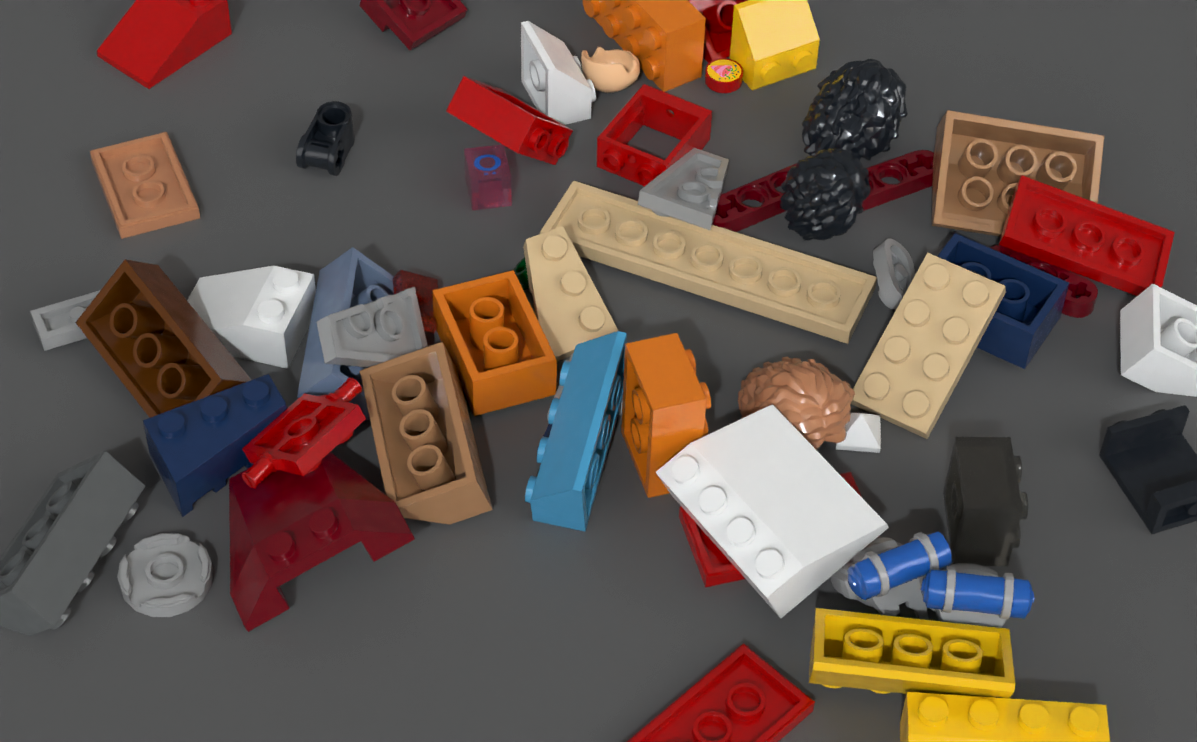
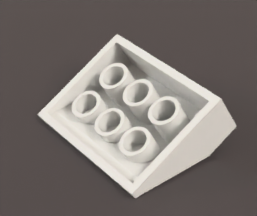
(771, 506)

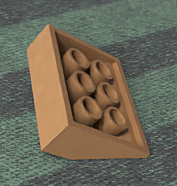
(984, 156)

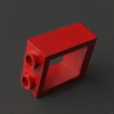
(651, 108)
(509, 121)

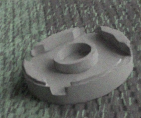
(165, 575)

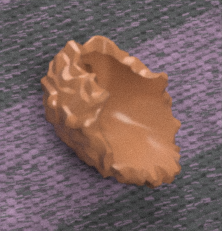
(804, 394)

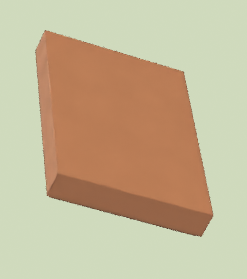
(144, 185)

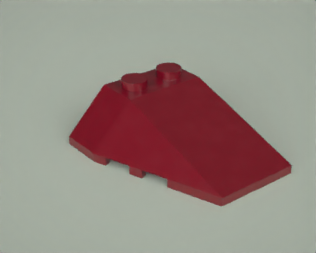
(298, 524)

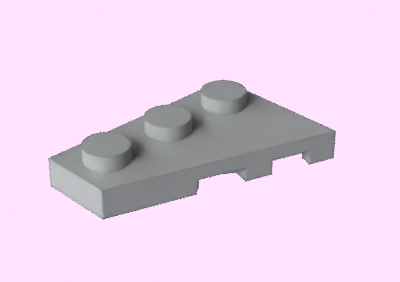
(688, 188)
(373, 331)

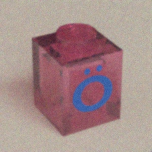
(487, 177)

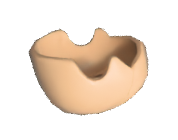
(610, 69)

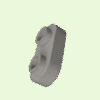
(893, 271)

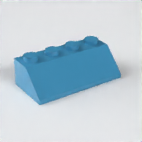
(579, 433)

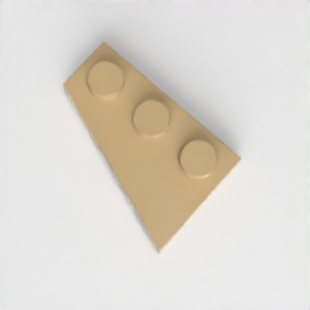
(564, 293)

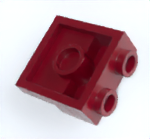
(414, 19)

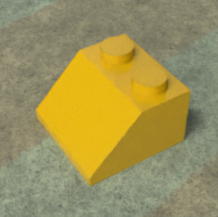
(773, 40)

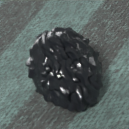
(856, 110)

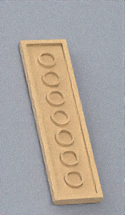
(714, 262)

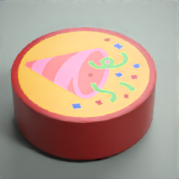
(723, 75)

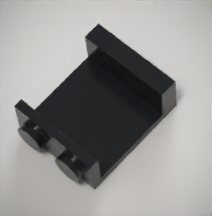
(1154, 467)

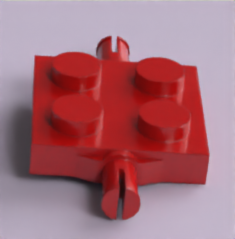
(304, 434)

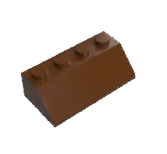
(157, 340)

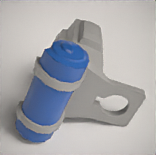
(893, 572)
(976, 595)

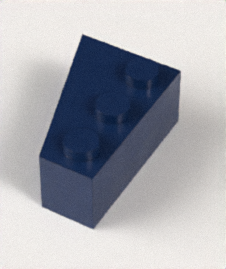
(204, 440)

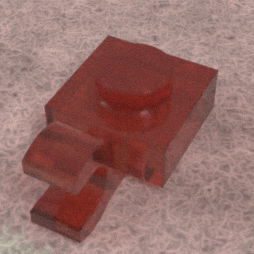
(423, 286)

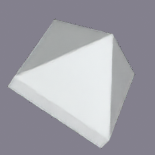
(862, 433)

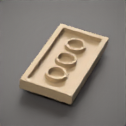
(927, 345)

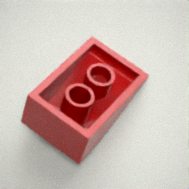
(164, 36)

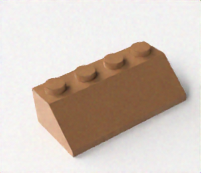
(425, 437)

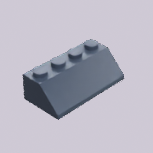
(340, 285)

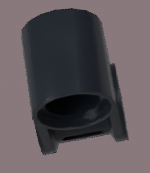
(327, 138)

